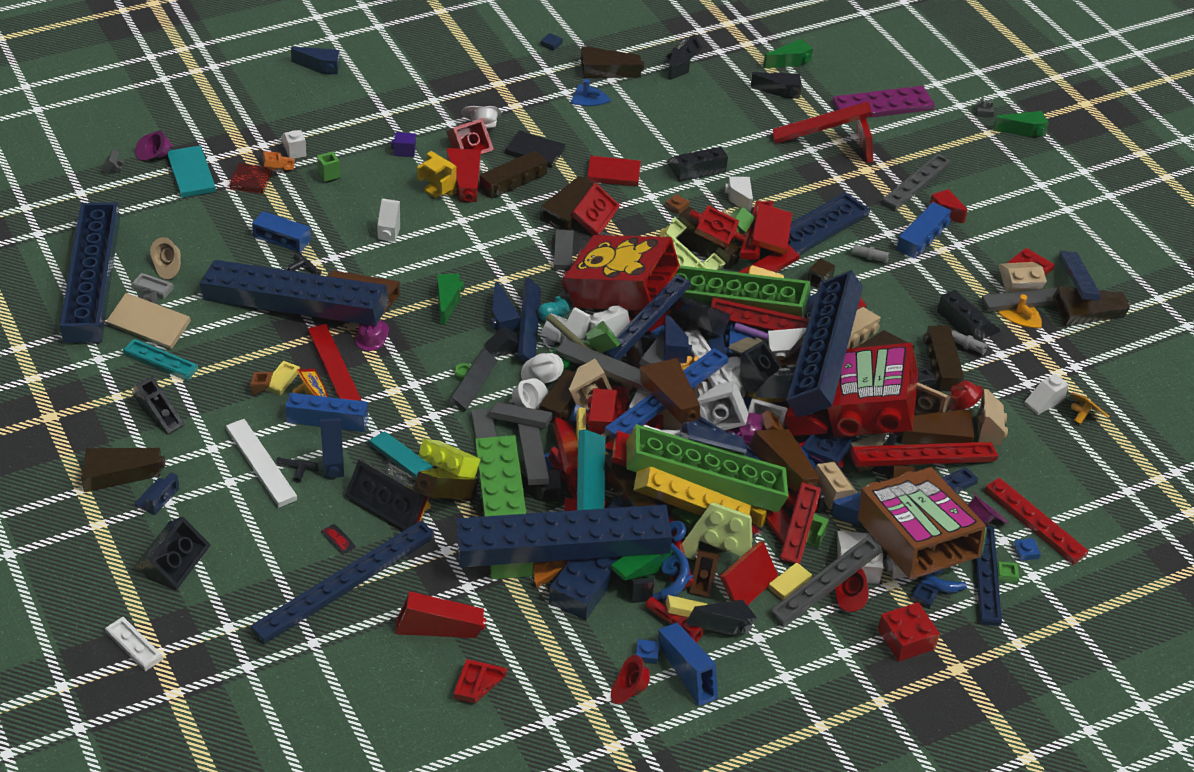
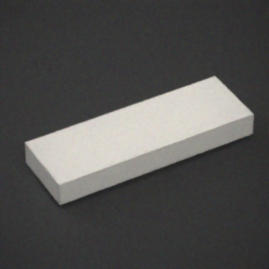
(134, 643)

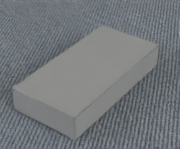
(156, 285)

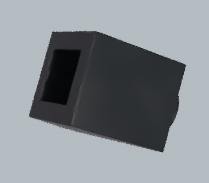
(544, 492)

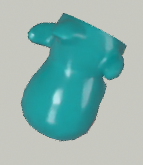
(559, 308)

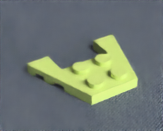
(684, 256)
(722, 529)

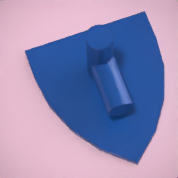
(589, 95)

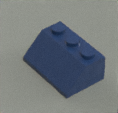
(712, 437)

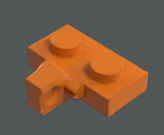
(274, 160)

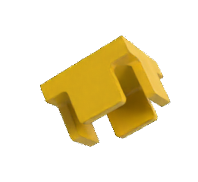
(438, 173)

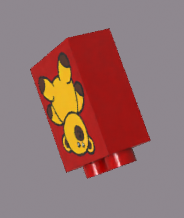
(621, 271)

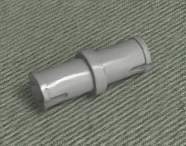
(870, 253)
(969, 343)

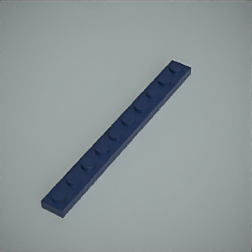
(341, 582)

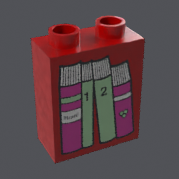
(875, 391)

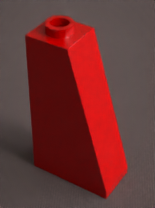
(467, 172)
(439, 617)

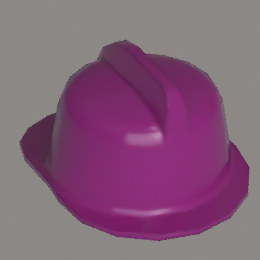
(153, 146)
(371, 337)
(984, 511)

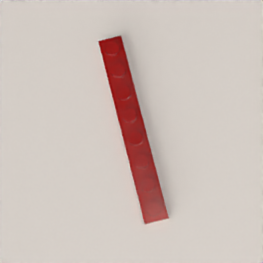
(923, 454)

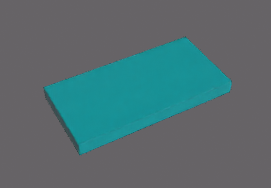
(191, 171)
(590, 470)

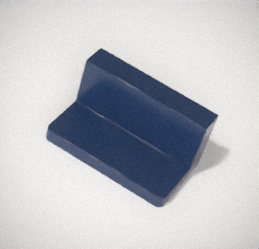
(158, 494)

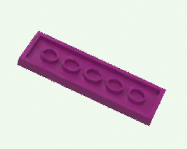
(889, 101)

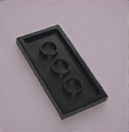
(385, 495)

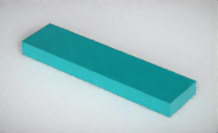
(160, 359)
(399, 454)

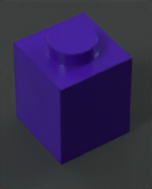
(404, 144)

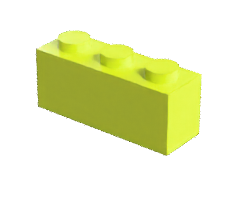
(449, 458)

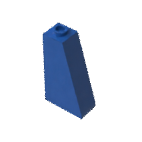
(690, 663)

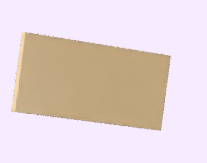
(148, 320)

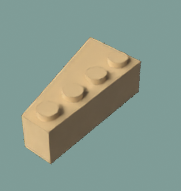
(864, 326)

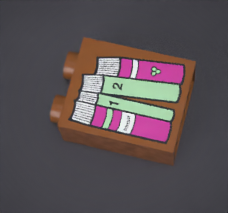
(921, 522)

